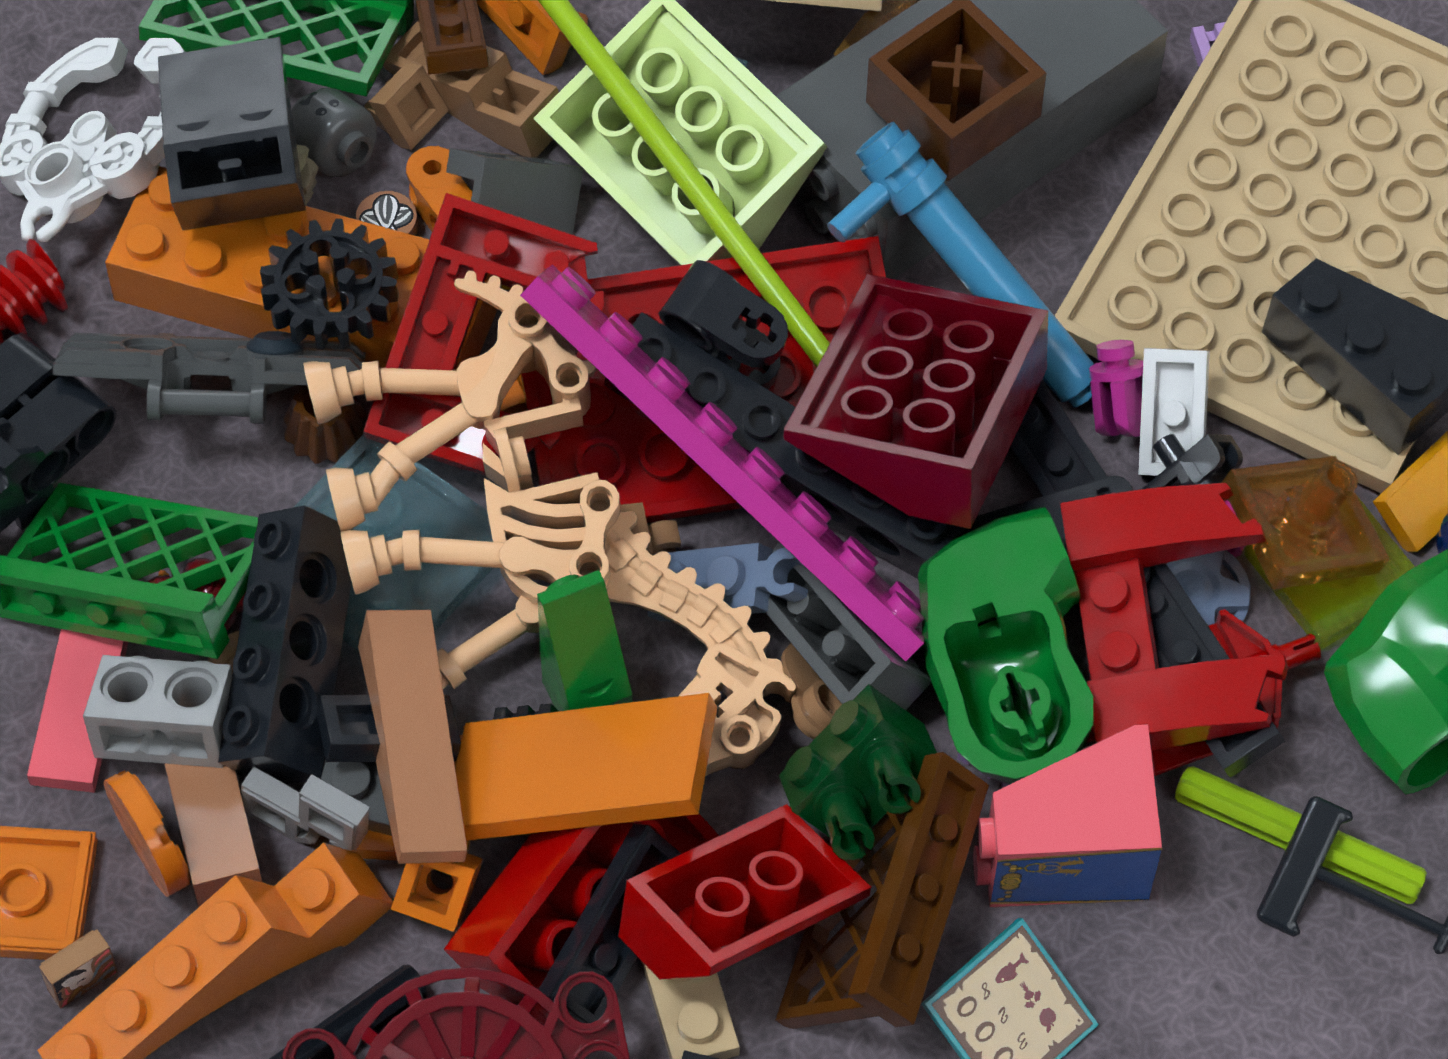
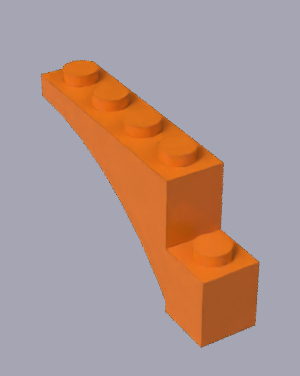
(224, 950)

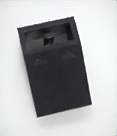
(229, 134)

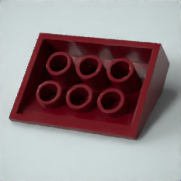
(922, 395)

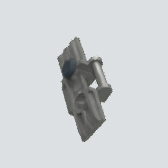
(167, 362)

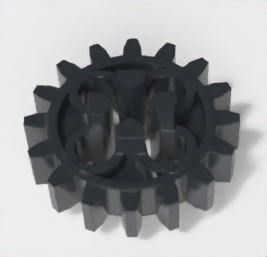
(359, 298)

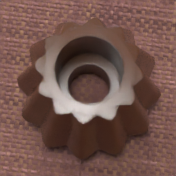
(325, 440)

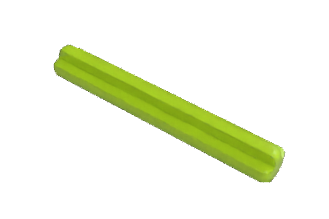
(1277, 824)

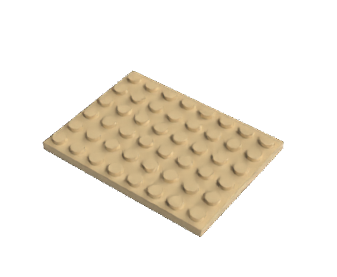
(1289, 147)

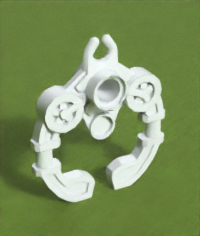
(92, 159)

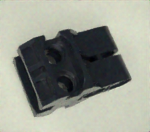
(44, 427)

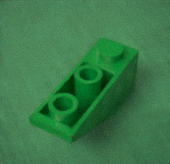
(580, 645)

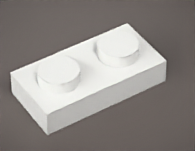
(1172, 401)

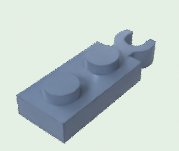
(745, 570)

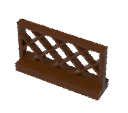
(901, 917)

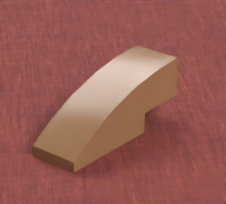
(486, 99)

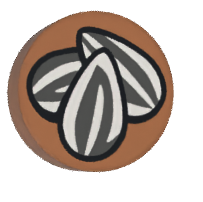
(389, 211)

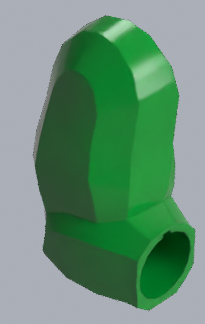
(1002, 646)
(1394, 678)

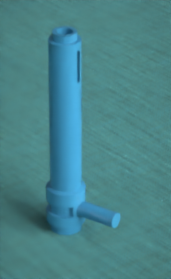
(918, 190)

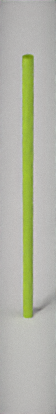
(688, 177)

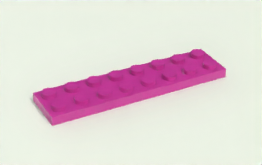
(708, 439)

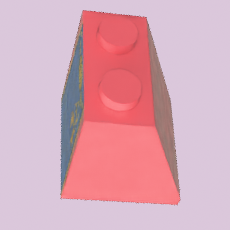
(1075, 829)

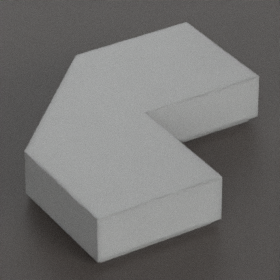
(306, 814)

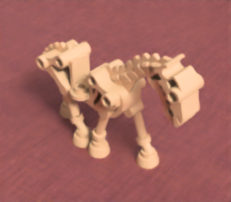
(543, 528)

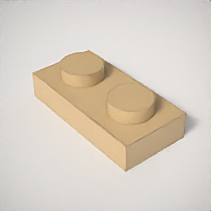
(693, 1016)

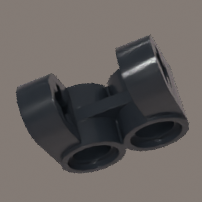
(709, 313)

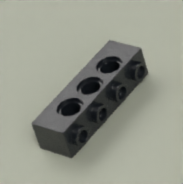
(287, 646)

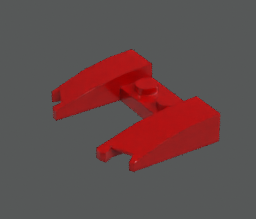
(439, 316)
(1108, 548)

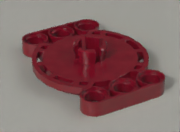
(479, 1023)

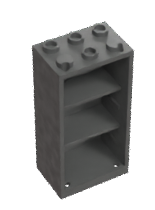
(1099, 69)

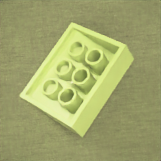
(714, 109)

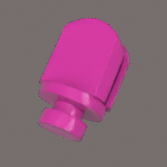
(1117, 389)

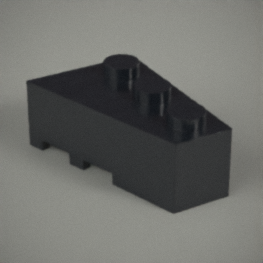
(1365, 350)

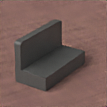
(522, 185)

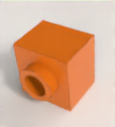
(437, 906)

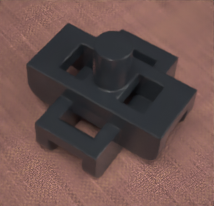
(1203, 463)

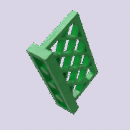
(315, 65)
(115, 601)

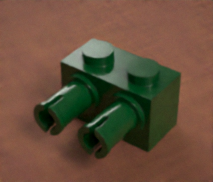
(858, 771)

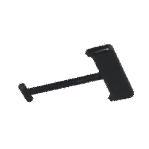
(1303, 864)

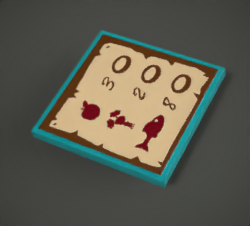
(1010, 1003)

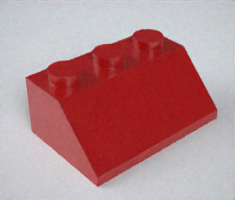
(735, 896)

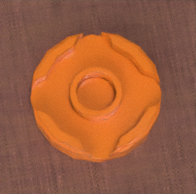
(146, 832)

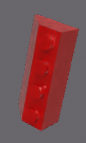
(542, 895)

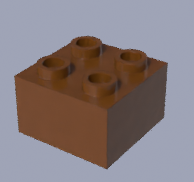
(956, 86)

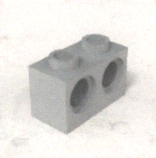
(158, 710)

